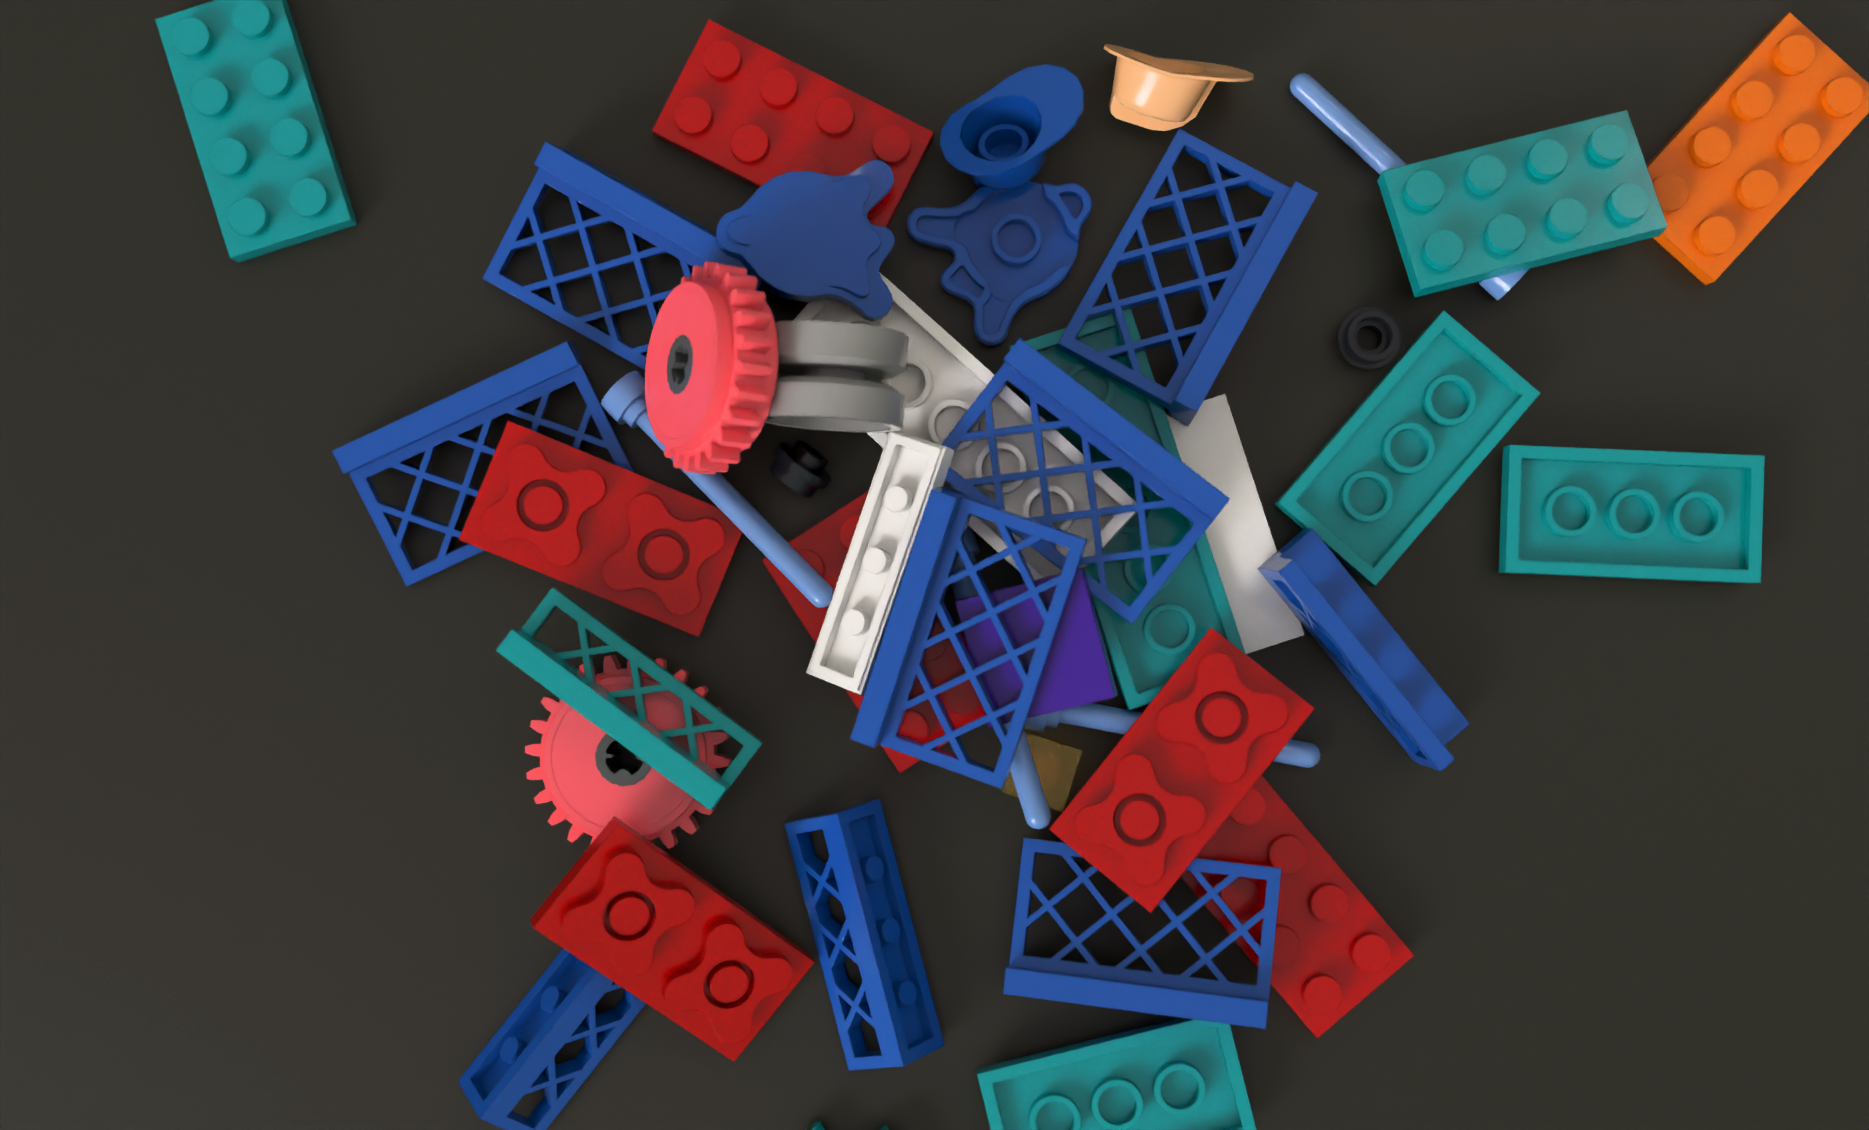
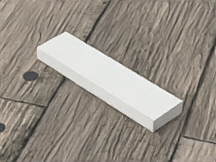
(1240, 532)
(877, 560)

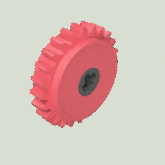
(711, 368)
(590, 784)

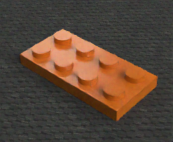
(1753, 146)

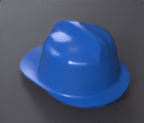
(1011, 126)

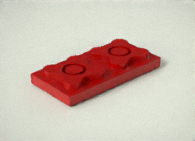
(602, 529)
(1181, 769)
(672, 939)

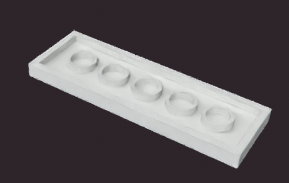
(939, 390)

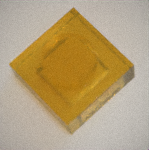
(1056, 769)

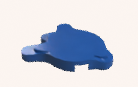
(813, 237)
(1005, 248)

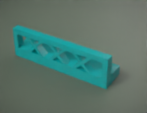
(617, 718)

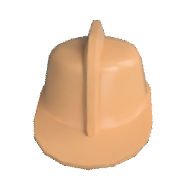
(1163, 90)

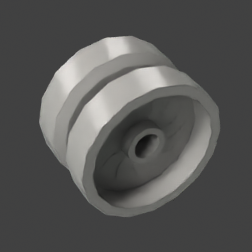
(832, 371)

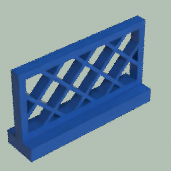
(616, 203)
(1236, 298)
(455, 416)
(1114, 438)
(914, 619)
(1140, 989)

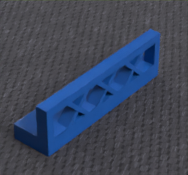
(1365, 648)
(874, 935)
(525, 1046)

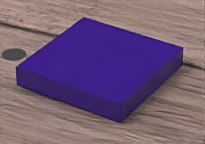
(1077, 662)

